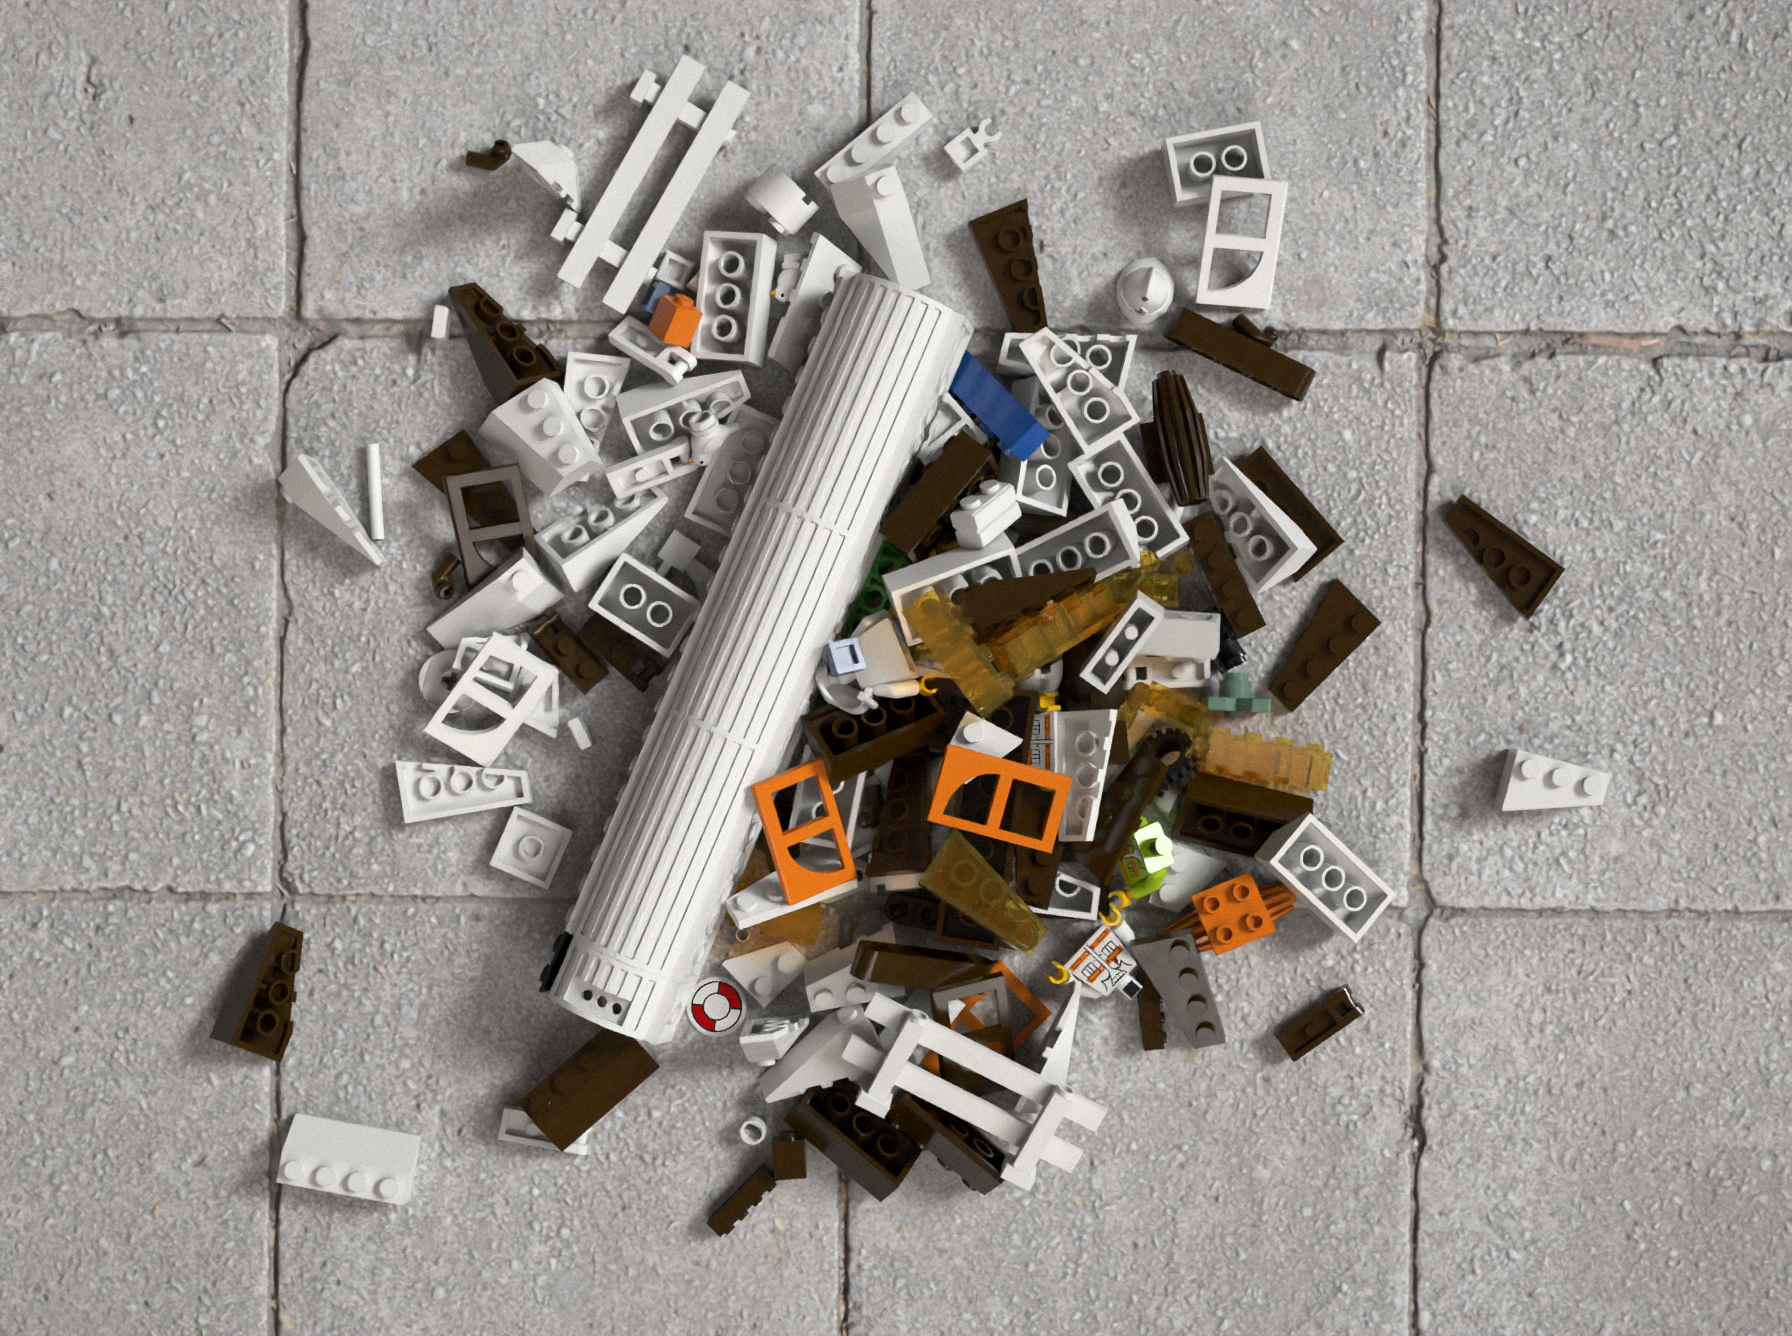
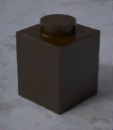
(789, 1156)

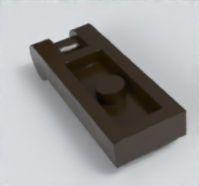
(619, 650)
(567, 651)
(1319, 1023)

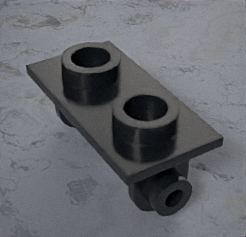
(1230, 651)

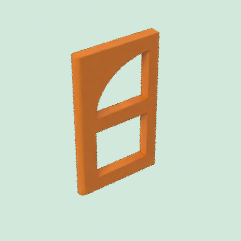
(963, 764)
(795, 880)
(971, 1021)

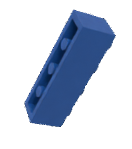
(997, 409)

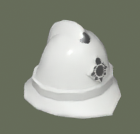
(1144, 290)

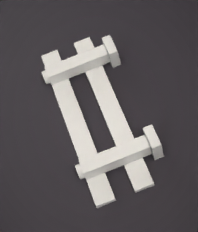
(668, 107)
(893, 1069)

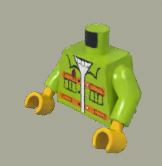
(1144, 862)

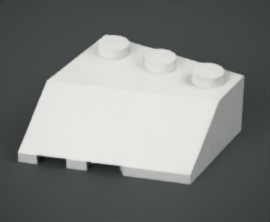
(542, 436)

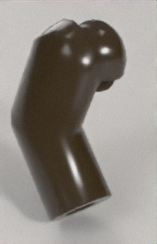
(492, 159)
(1250, 330)
(442, 576)
(875, 801)

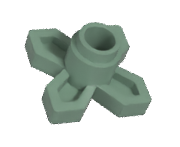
(1236, 697)

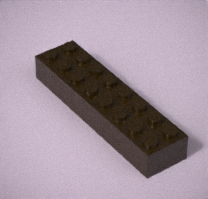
(973, 804)

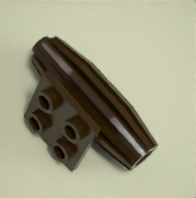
(1177, 441)

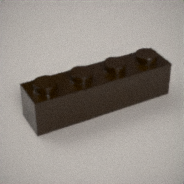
(1149, 1014)
(741, 1200)

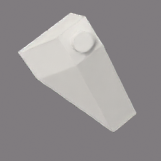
(882, 222)
(1260, 533)
(589, 544)
(771, 1037)

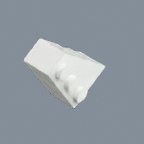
(1545, 783)
(831, 984)

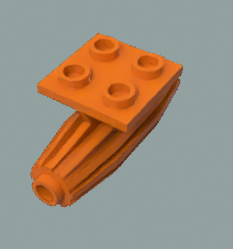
(1235, 913)

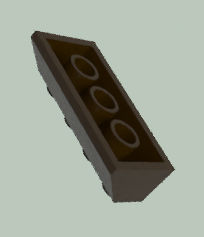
(925, 509)
(1080, 695)
(866, 740)
(1233, 813)
(587, 1086)
(853, 1137)
(950, 1139)

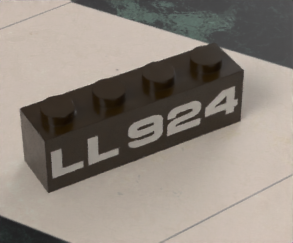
(1222, 576)

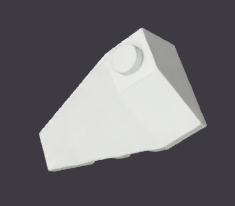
(552, 169)
(1082, 396)
(662, 412)
(316, 494)
(502, 600)
(1055, 1049)
(818, 1056)

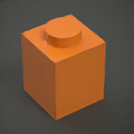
(675, 320)

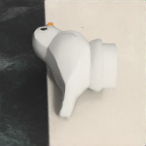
(789, 276)
(707, 436)

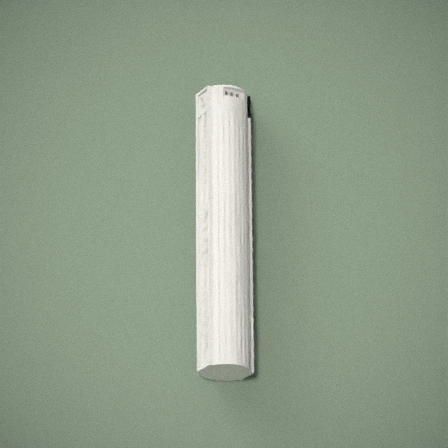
(754, 657)

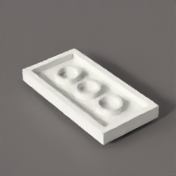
(732, 471)

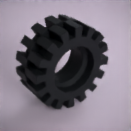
(1173, 742)

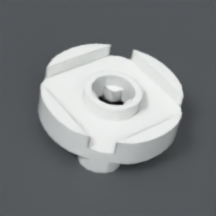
(432, 683)

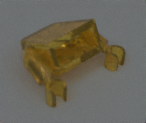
(1158, 587)
(1172, 709)

